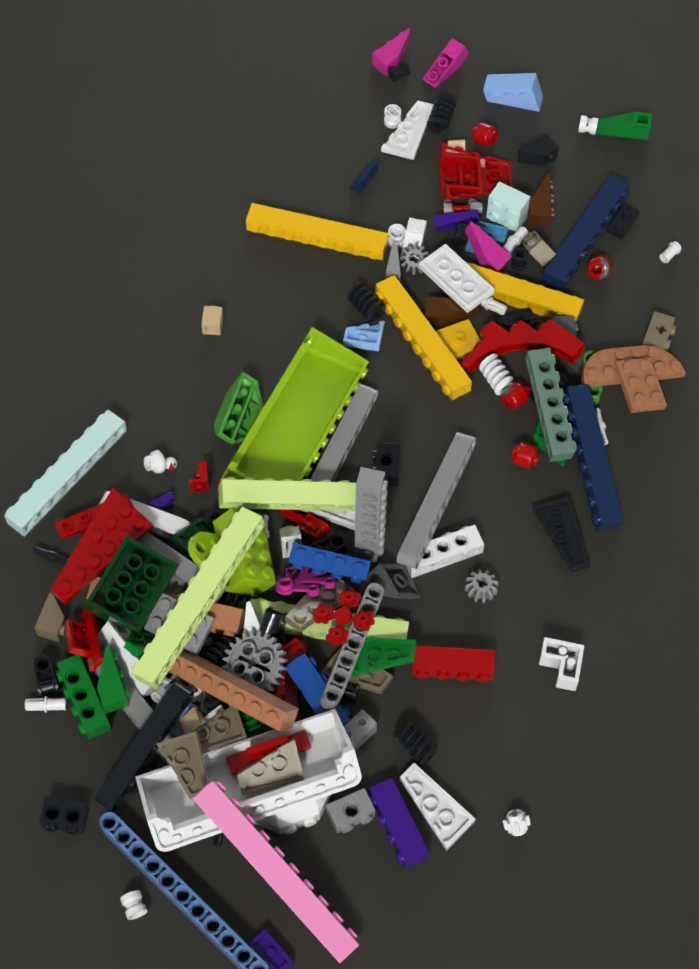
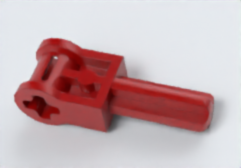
(309, 525)

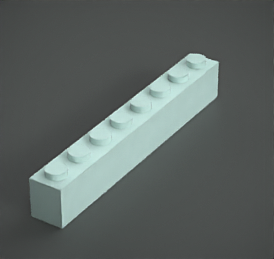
(65, 472)

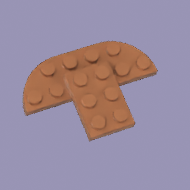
(637, 372)

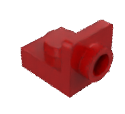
(202, 482)
(294, 650)

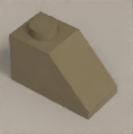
(51, 621)

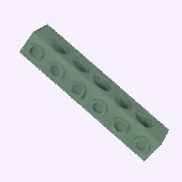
(555, 449)

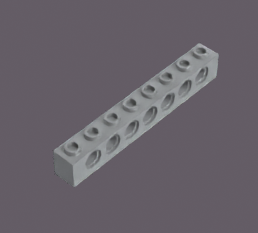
(370, 514)

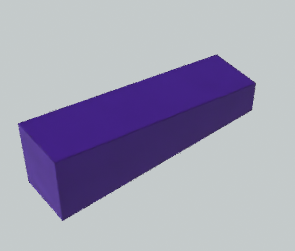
(450, 220)

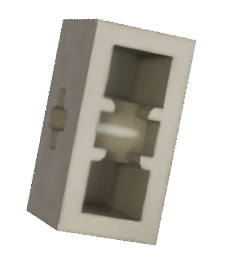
(659, 331)

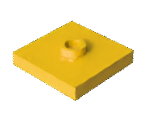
(459, 338)

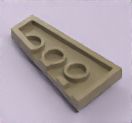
(301, 615)

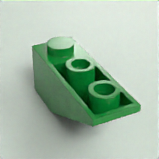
(628, 125)
(110, 688)

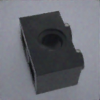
(389, 454)

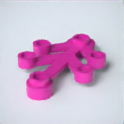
(286, 585)

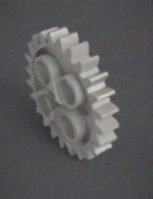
(262, 646)

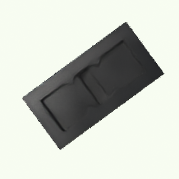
(66, 810)

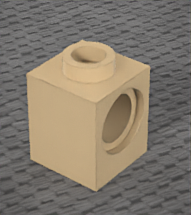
(212, 320)

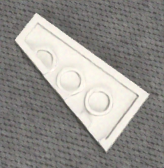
(408, 136)
(440, 810)

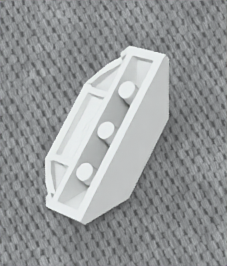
(296, 817)

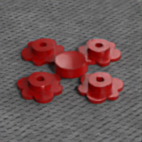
(343, 616)

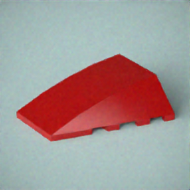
(470, 174)

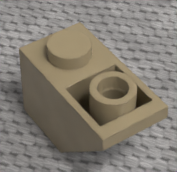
(538, 247)

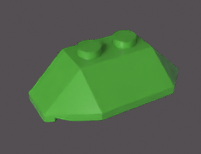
(239, 410)

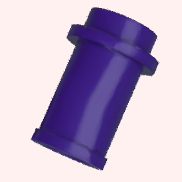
(163, 501)

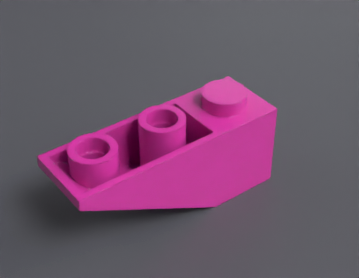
(391, 53)
(446, 63)
(487, 251)

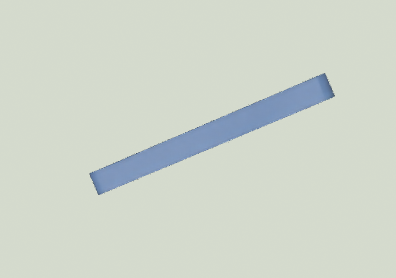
(178, 887)

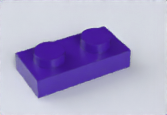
(270, 951)

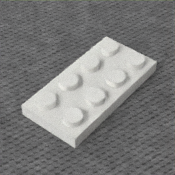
(456, 278)

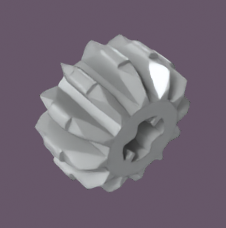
(411, 264)
(487, 591)

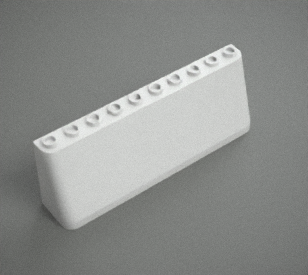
(326, 770)

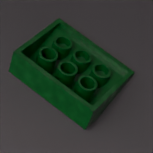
(131, 585)

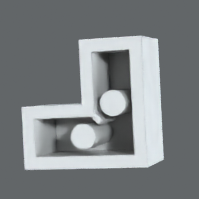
(564, 657)

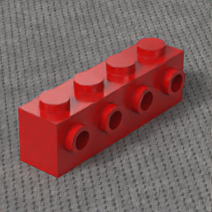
(454, 663)

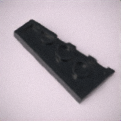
(562, 528)

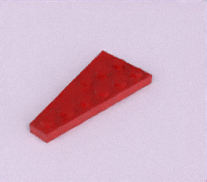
(99, 545)

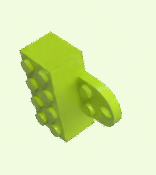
(254, 572)

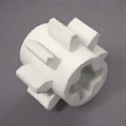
(516, 822)

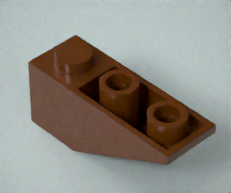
(540, 204)
(446, 311)

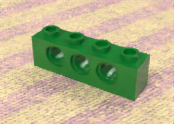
(74, 668)

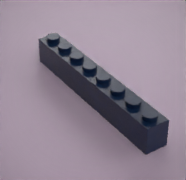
(585, 232)
(592, 459)

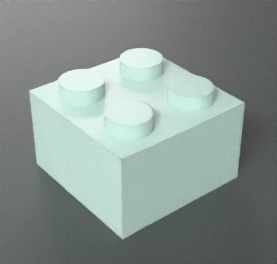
(508, 206)

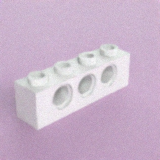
(472, 546)

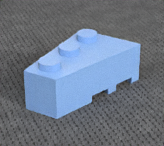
(514, 90)

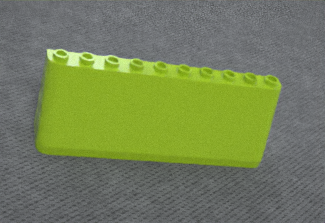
(300, 412)

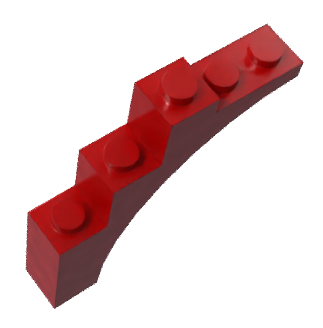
(523, 338)

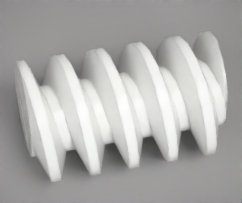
(495, 373)

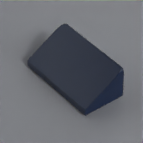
(365, 176)

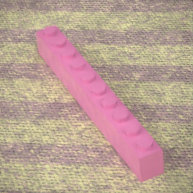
(276, 871)

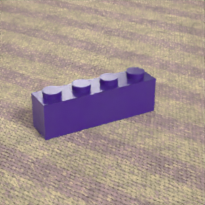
(398, 823)

